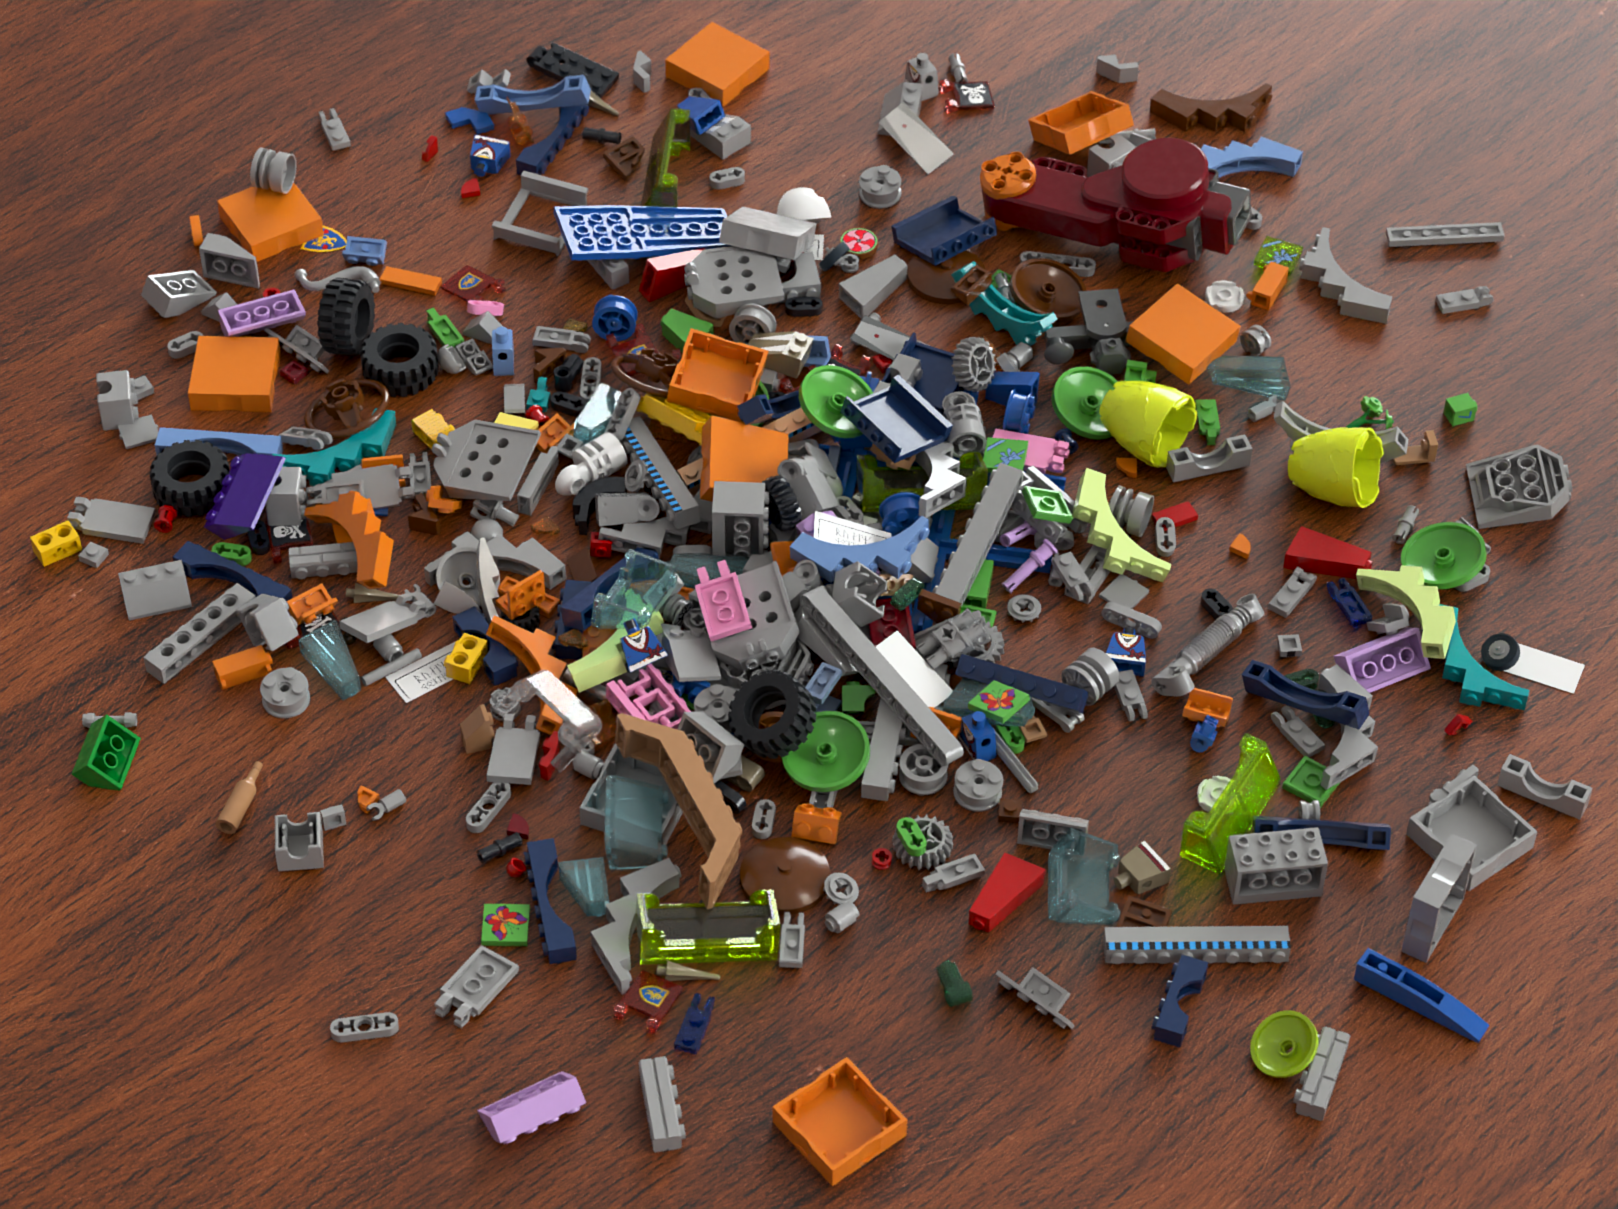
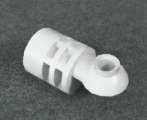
(591, 462)

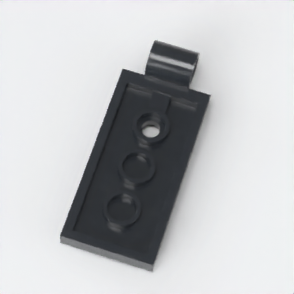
(548, 62)

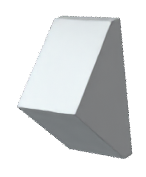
(220, 302)
(482, 327)

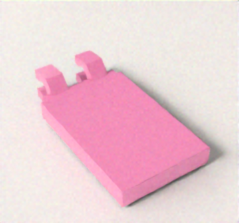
(1042, 451)
(722, 603)

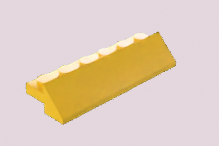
(679, 418)

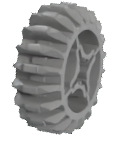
(973, 364)
(936, 850)

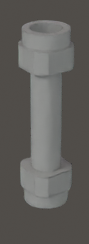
(129, 719)

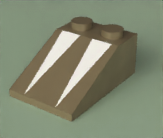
(786, 351)

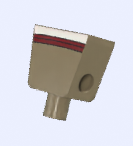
(1142, 870)

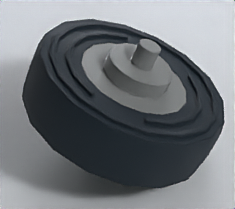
(834, 256)
(1500, 652)

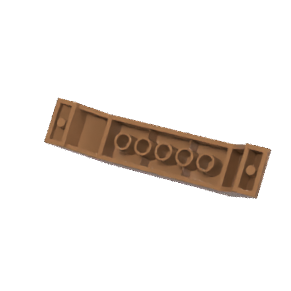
(693, 791)

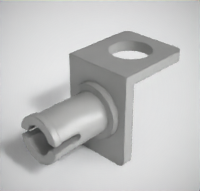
(498, 512)

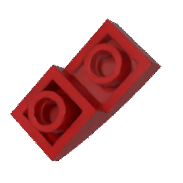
(551, 750)

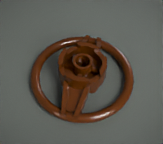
(652, 364)
(344, 402)

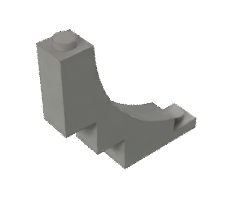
(944, 481)
(655, 533)
(1355, 748)
(614, 939)

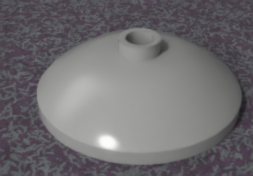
(460, 566)

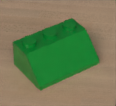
(106, 754)

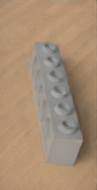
(197, 634)

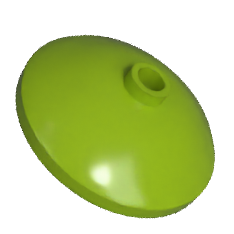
(1279, 1034)

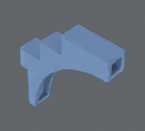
(1262, 156)
(890, 554)

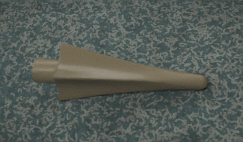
(596, 102)
(363, 594)
(678, 972)

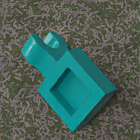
(539, 396)

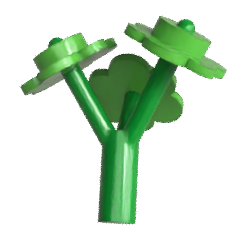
(1372, 408)

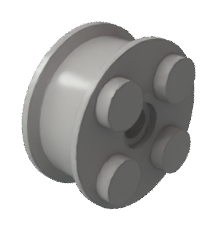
(880, 187)
(751, 320)
(285, 693)
(715, 703)
(921, 772)
(978, 785)

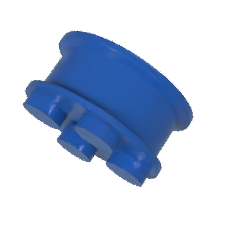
(615, 316)
(1018, 412)
(899, 512)

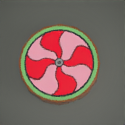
(860, 241)

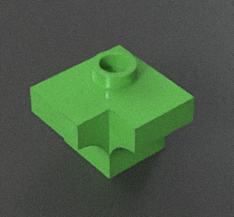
(1138, 372)
(855, 696)

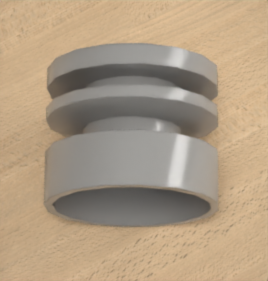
(273, 170)
(1131, 511)
(1092, 672)

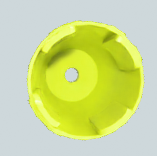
(1148, 419)
(1338, 465)

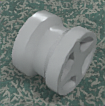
(1309, 810)

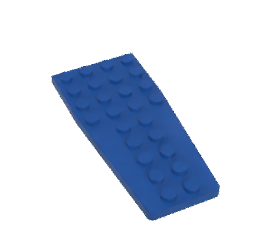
(637, 230)

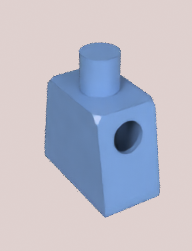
(503, 343)

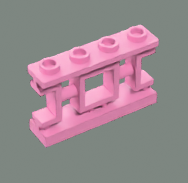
(664, 693)

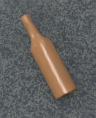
(239, 801)

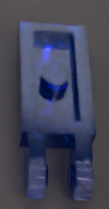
(1349, 603)
(694, 1025)

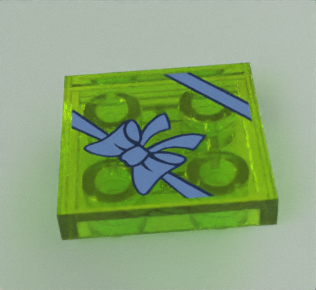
(1278, 252)

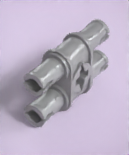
(950, 639)

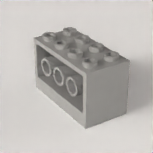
(740, 519)
(1275, 865)

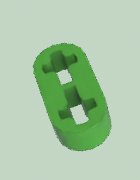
(233, 552)
(1013, 733)
(915, 835)

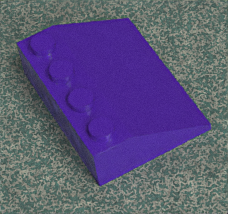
(243, 494)

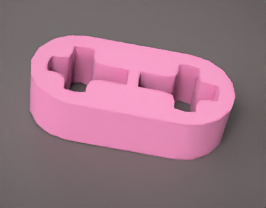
(480, 307)

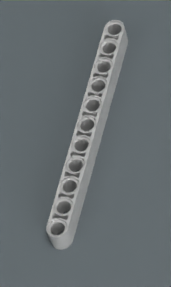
(882, 676)

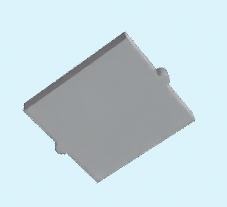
(139, 433)
(1124, 592)

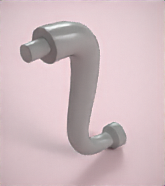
(357, 273)

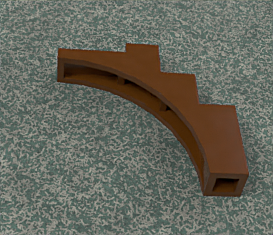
(1213, 114)

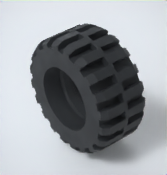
(345, 316)
(396, 342)
(186, 460)
(756, 697)

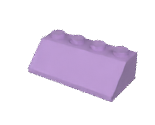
(261, 313)
(1385, 659)
(532, 1107)

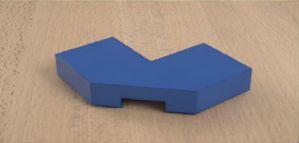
(479, 120)

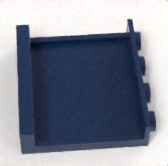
(942, 231)
(937, 374)
(898, 420)

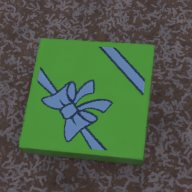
(1005, 451)

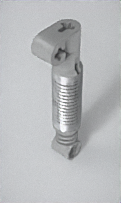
(1175, 677)

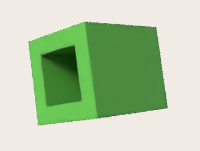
(1460, 409)

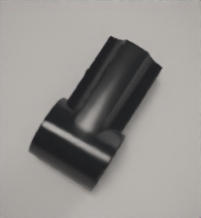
(567, 372)

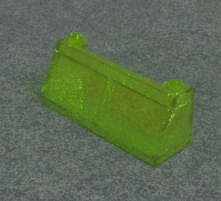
(1245, 796)

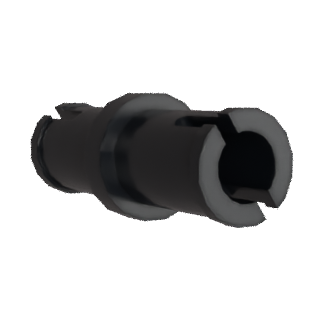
(601, 135)
(499, 847)

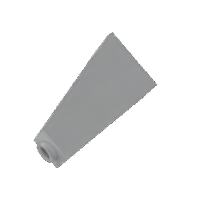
(873, 286)

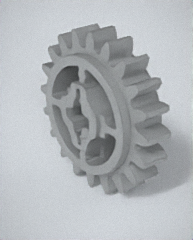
(993, 652)

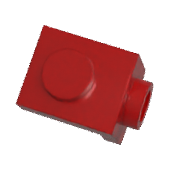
(599, 548)

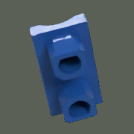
(691, 688)
(1204, 734)

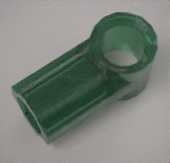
(955, 988)

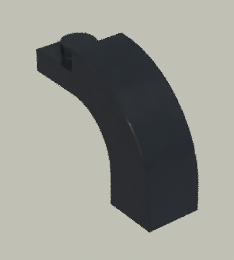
(584, 501)

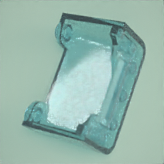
(634, 593)
(633, 823)
(1080, 879)

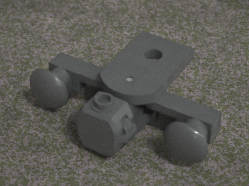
(1102, 331)

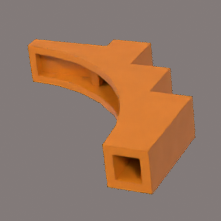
(371, 545)
(534, 652)

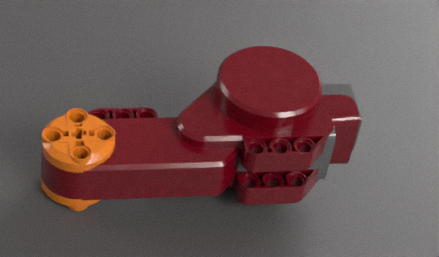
(1155, 205)

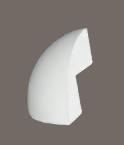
(803, 205)

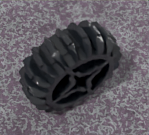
(783, 504)

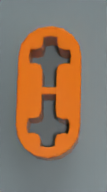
(196, 230)

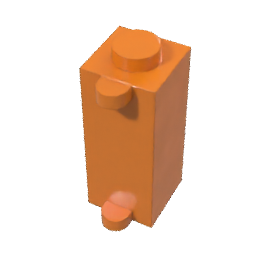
(1269, 286)
(242, 667)

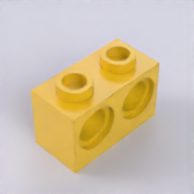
(56, 543)
(466, 658)

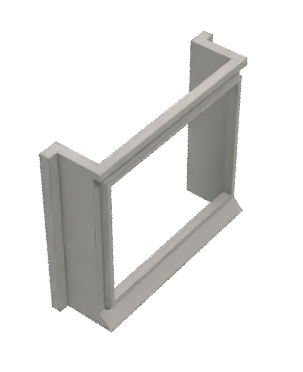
(545, 188)

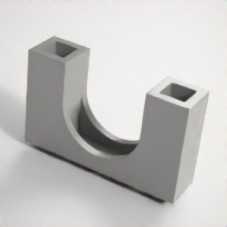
(806, 279)

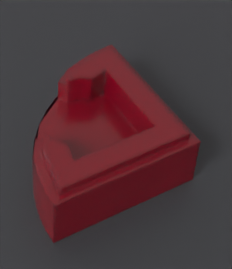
(519, 825)

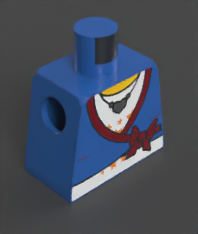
(488, 155)
(640, 646)
(1128, 651)
(977, 730)

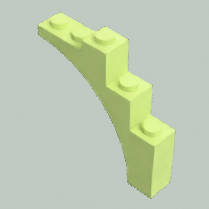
(1105, 532)
(1424, 601)
(606, 660)

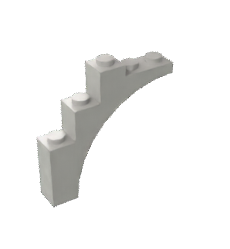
(1336, 284)
(1296, 427)
(523, 560)

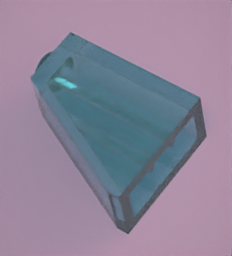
(586, 883)

